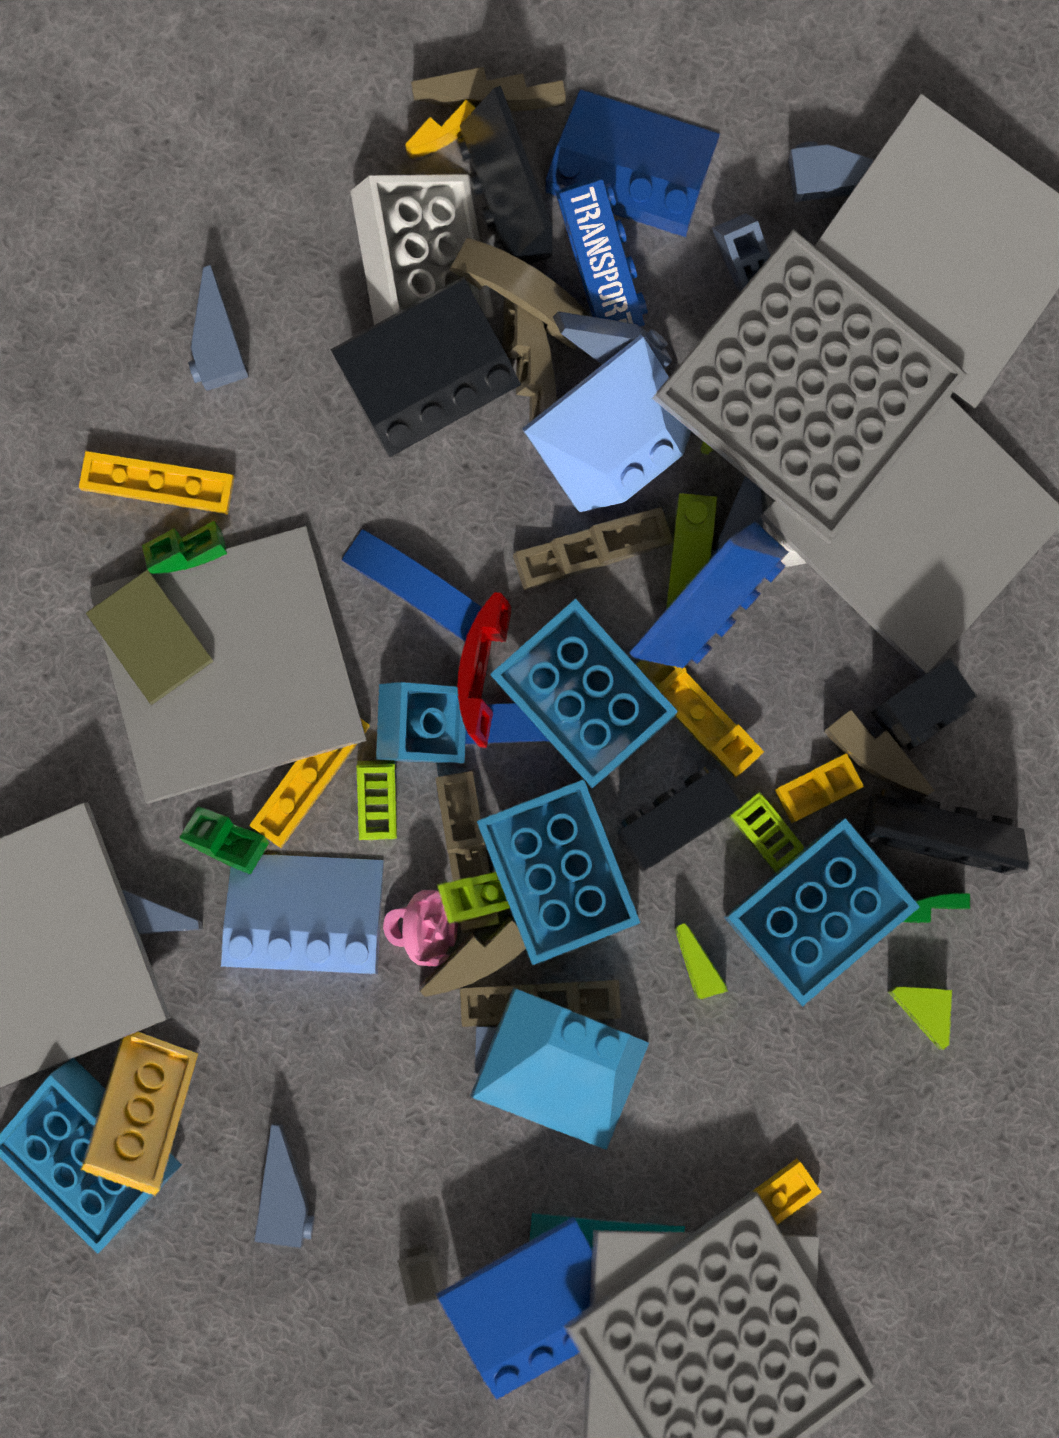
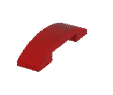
(488, 626)

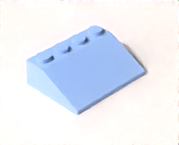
(304, 915)

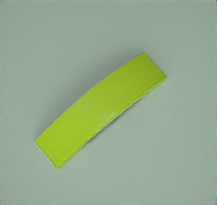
(472, 897)

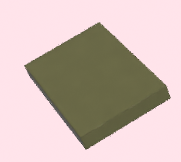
(149, 637)

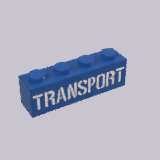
(599, 251)

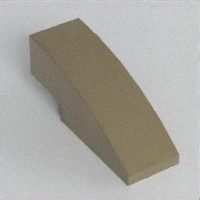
(877, 756)
(475, 959)

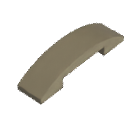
(517, 281)

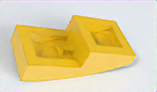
(434, 137)
(819, 788)

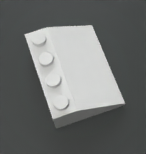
(411, 236)

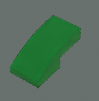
(176, 553)
(223, 840)
(948, 901)

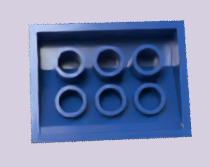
(645, 156)
(713, 598)
(518, 1307)

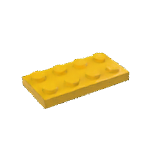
(140, 1112)

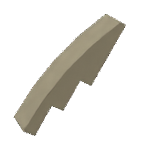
(471, 85)
(527, 342)
(592, 548)
(463, 837)
(590, 999)

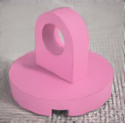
(424, 930)

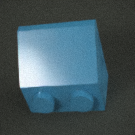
(419, 723)

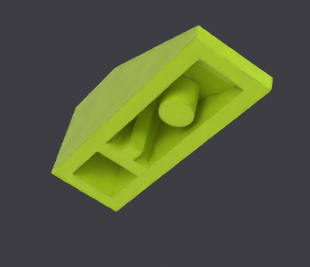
(691, 541)

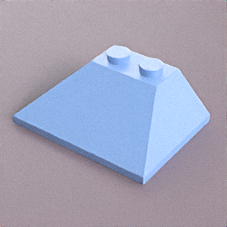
(609, 432)

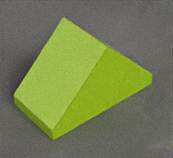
(929, 1011)

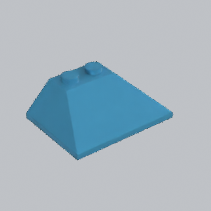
(559, 1069)

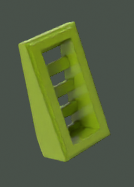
(381, 766)
(769, 813)
(701, 971)

